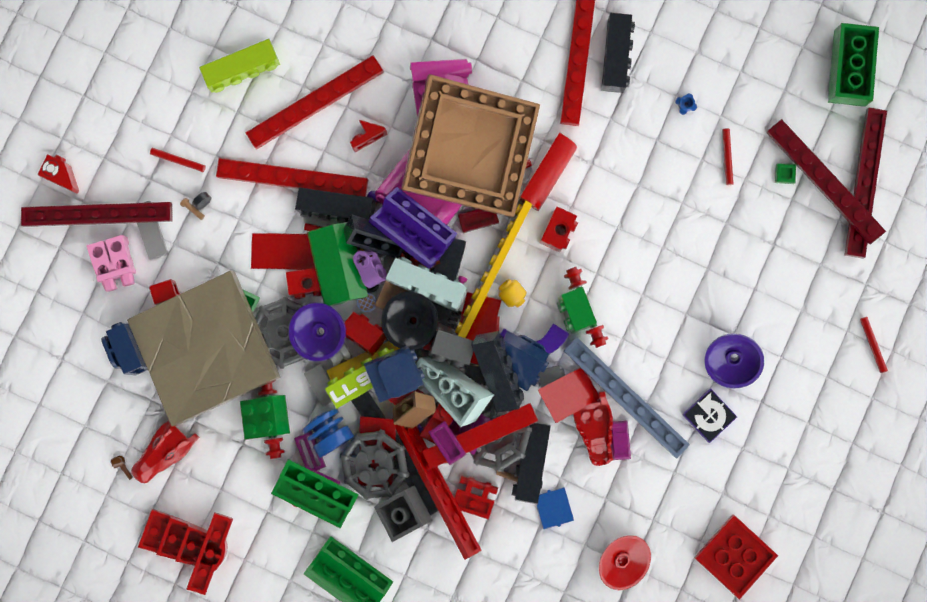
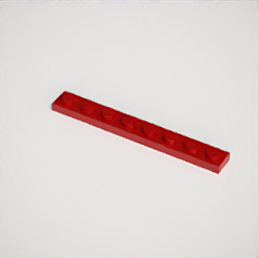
(577, 62)
(314, 102)
(291, 177)
(440, 493)

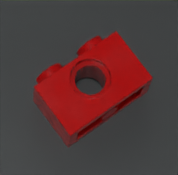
(559, 218)
(295, 283)

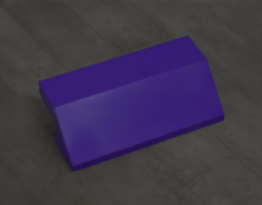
(413, 227)

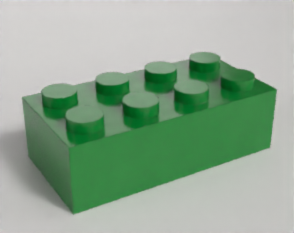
(853, 64)

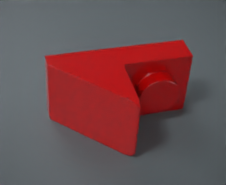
(372, 133)

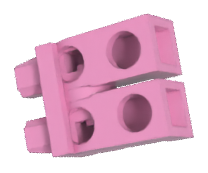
(112, 261)

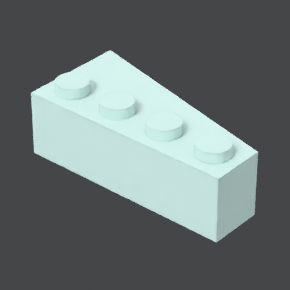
(431, 285)
(454, 390)

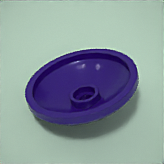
(306, 336)
(732, 371)

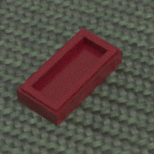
(476, 220)

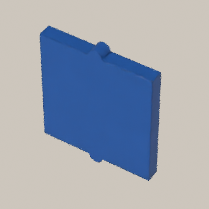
(554, 508)

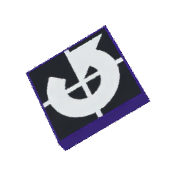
(709, 415)

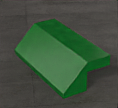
(335, 266)
(314, 493)
(347, 574)

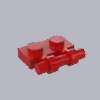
(474, 503)

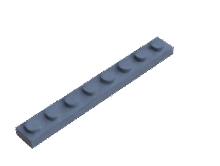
(626, 398)

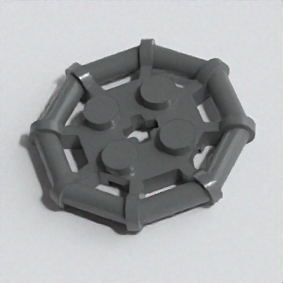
(274, 326)
(502, 445)
(366, 472)

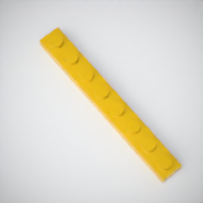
(496, 262)

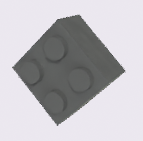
(451, 348)
(403, 513)

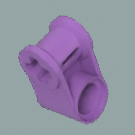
(370, 268)

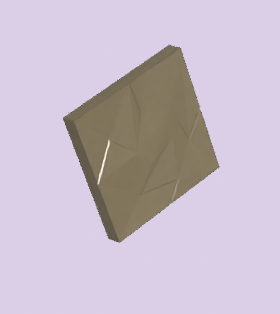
(203, 348)

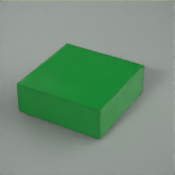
(785, 173)

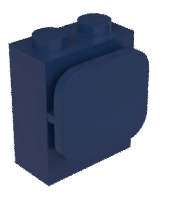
(123, 350)
(527, 358)
(394, 374)

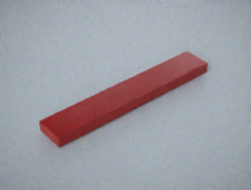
(486, 433)

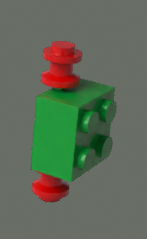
(578, 310)
(266, 418)

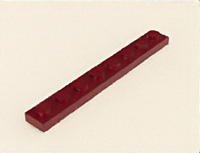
(867, 175)
(826, 182)
(97, 214)

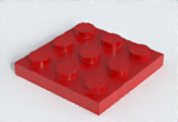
(736, 556)

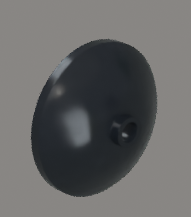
(397, 320)

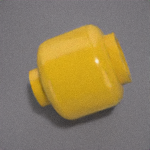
(512, 293)

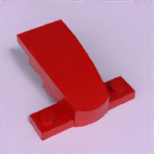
(188, 544)

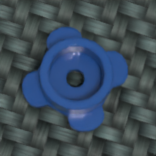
(688, 98)

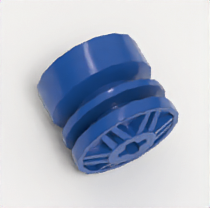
(328, 432)

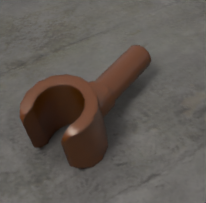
(119, 461)

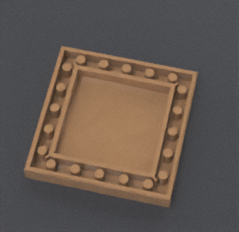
(470, 146)

